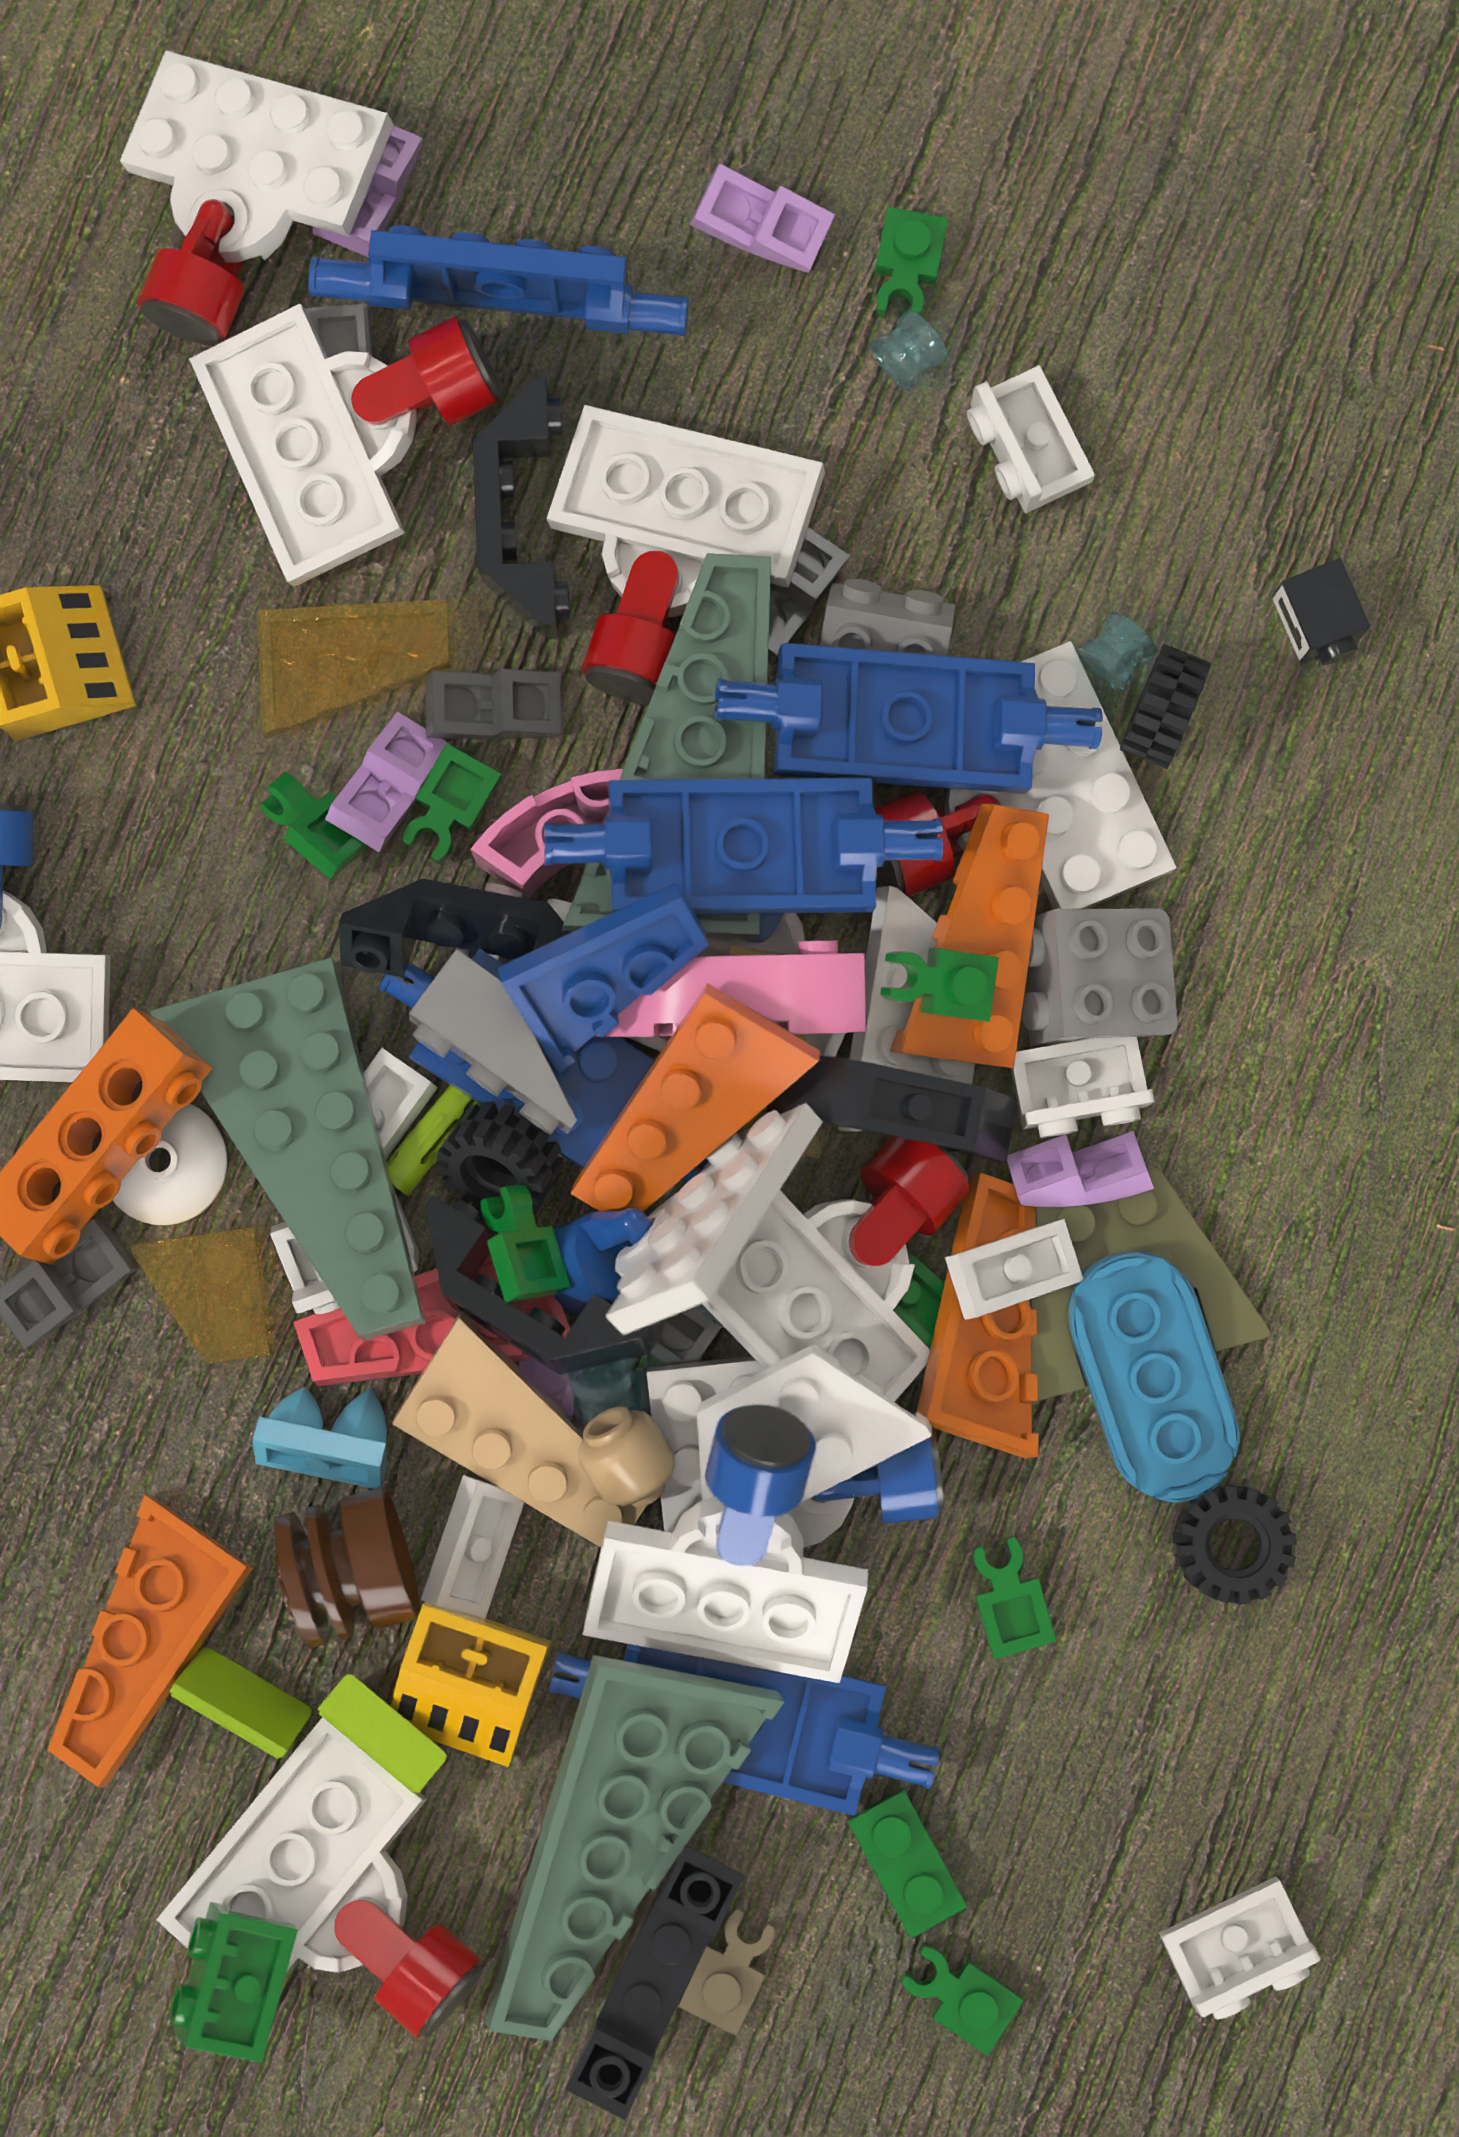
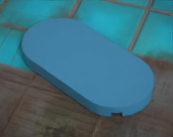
(1153, 1375)

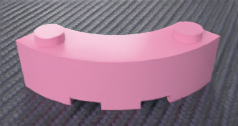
(515, 843)
(796, 991)

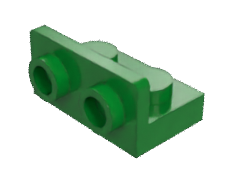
(232, 1983)

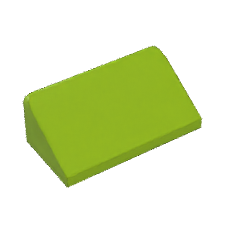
(242, 1702)
(382, 1733)

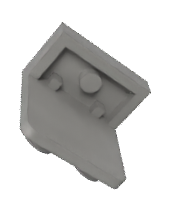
(870, 619)
(1099, 975)

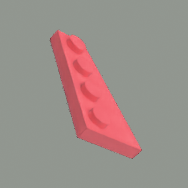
(340, 1356)

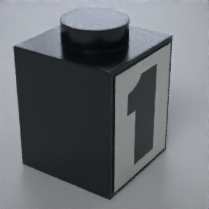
(1321, 613)

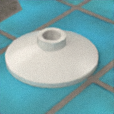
(189, 1182)

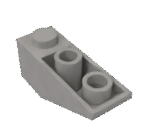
(479, 1022)

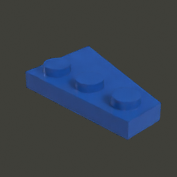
(599, 970)

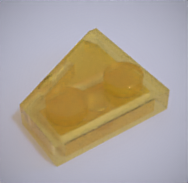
(212, 1291)

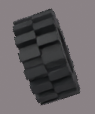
(1165, 706)
(498, 1151)
(1273, 1551)

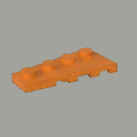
(993, 918)
(695, 1096)
(981, 1366)
(159, 1614)

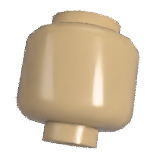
(626, 1457)

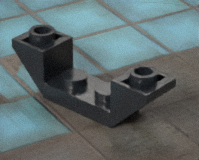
(517, 432)
(385, 930)
(905, 1106)
(459, 1253)
(653, 1981)

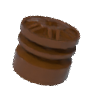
(346, 1567)

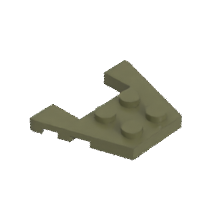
(1142, 1222)

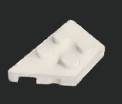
(905, 928)
(843, 1411)

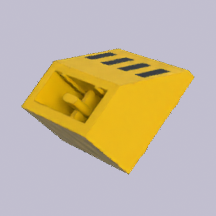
(58, 660)
(469, 1681)

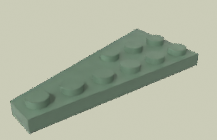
(679, 739)
(305, 1123)
(623, 1806)

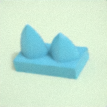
(348, 1453)

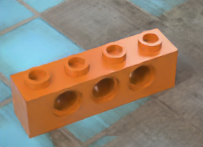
(95, 1102)

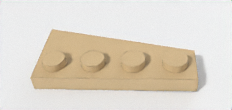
(503, 1429)

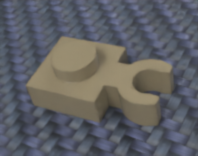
(725, 1979)

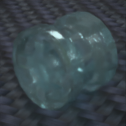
(908, 350)
(1117, 651)

